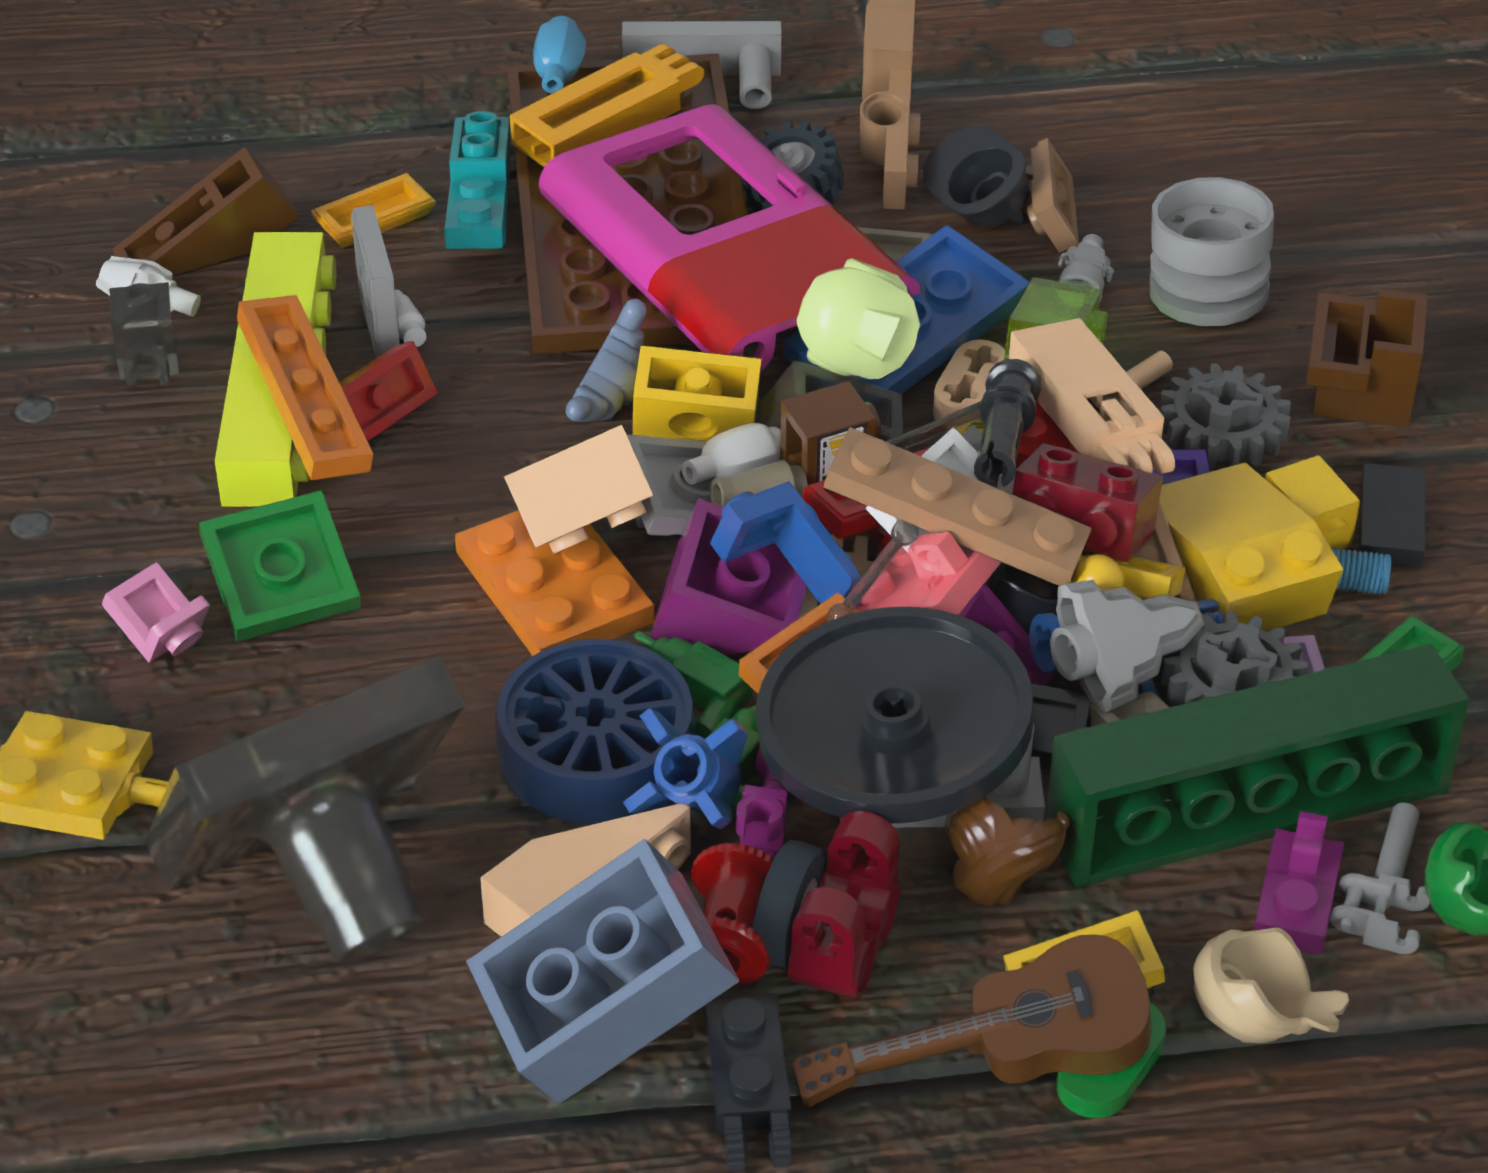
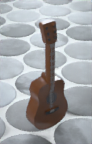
(1067, 1011)

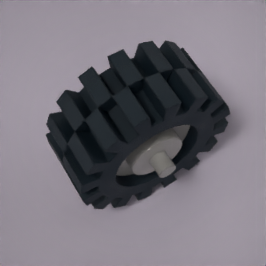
(808, 154)

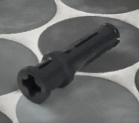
(1007, 412)

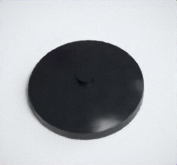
(895, 714)

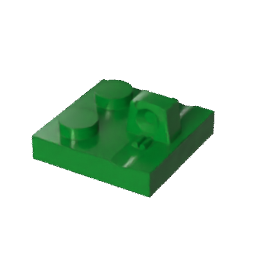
(279, 565)

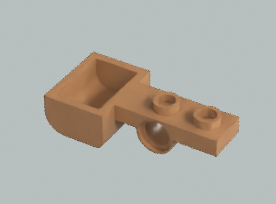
(886, 97)

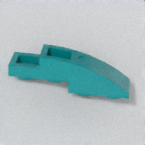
(478, 182)

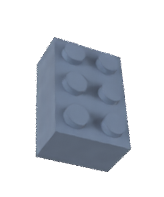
(601, 972)

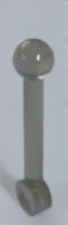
(902, 535)

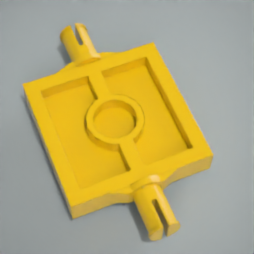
(74, 774)

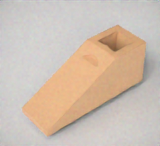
(562, 860)

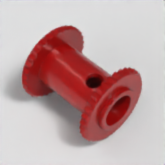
(732, 882)

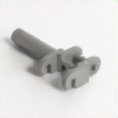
(1384, 890)

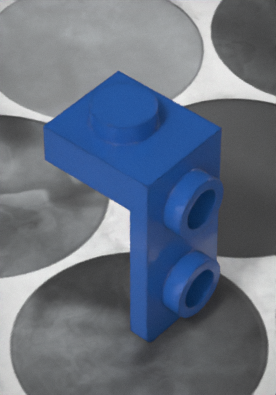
(792, 524)

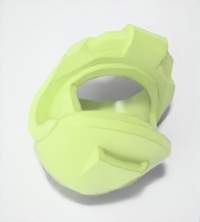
(858, 321)

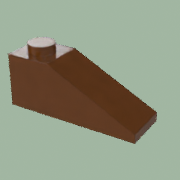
(213, 218)

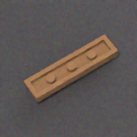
(956, 503)

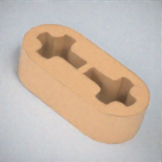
(961, 378)

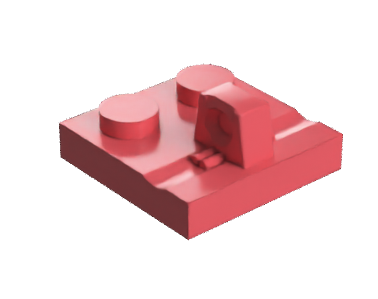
(933, 576)

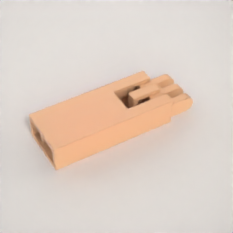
(1079, 367)

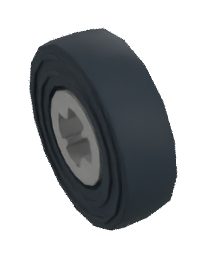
(790, 877)

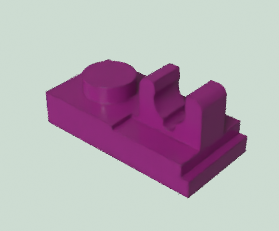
(1301, 883)

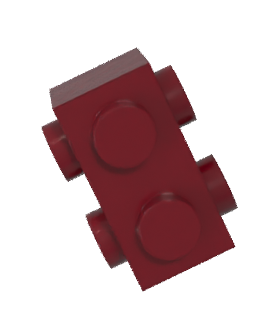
(1101, 494)

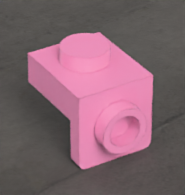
(156, 613)

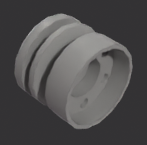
(1211, 251)

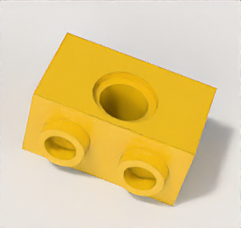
(693, 393)

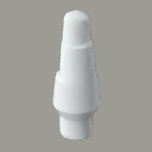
(410, 321)

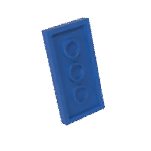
(958, 301)

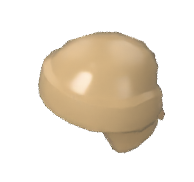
(1261, 988)

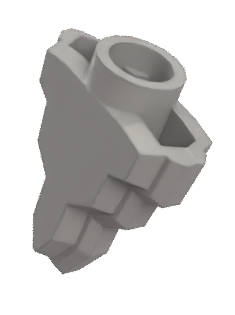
(1117, 639)

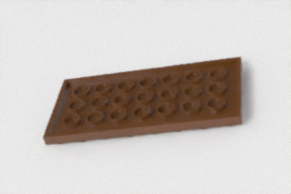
(569, 282)

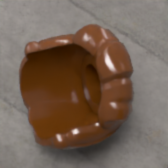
(1000, 850)

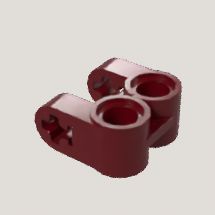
(850, 910)

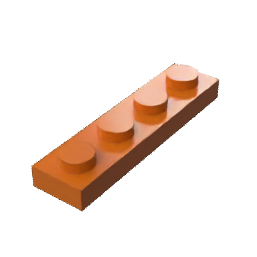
(304, 387)

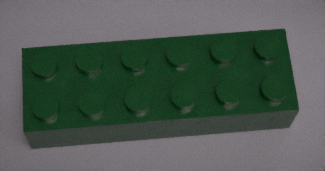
(1254, 759)

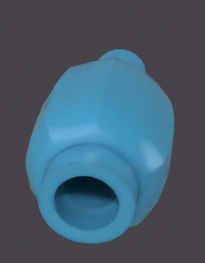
(558, 52)

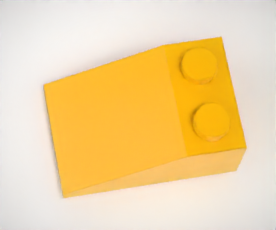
(1250, 547)

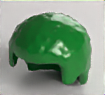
(1459, 878)

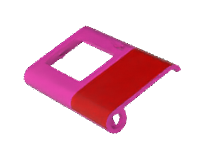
(729, 280)

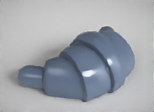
(614, 370)

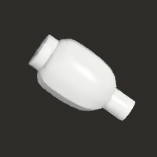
(734, 452)

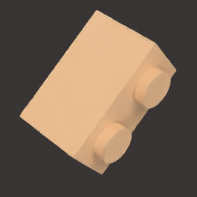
(580, 488)

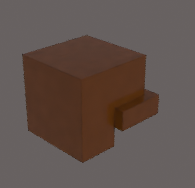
(1367, 356)

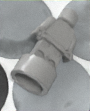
(1086, 264)

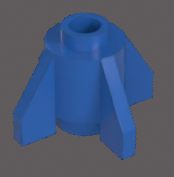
(693, 770)

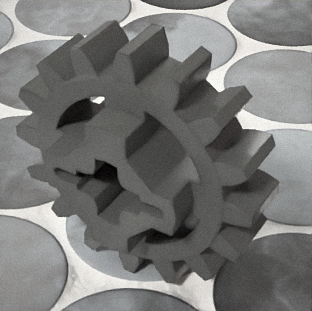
(1225, 415)
(1229, 659)

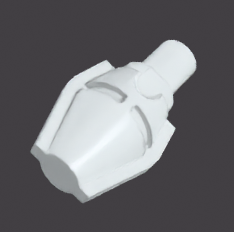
(129, 271)

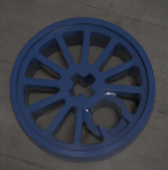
(591, 707)

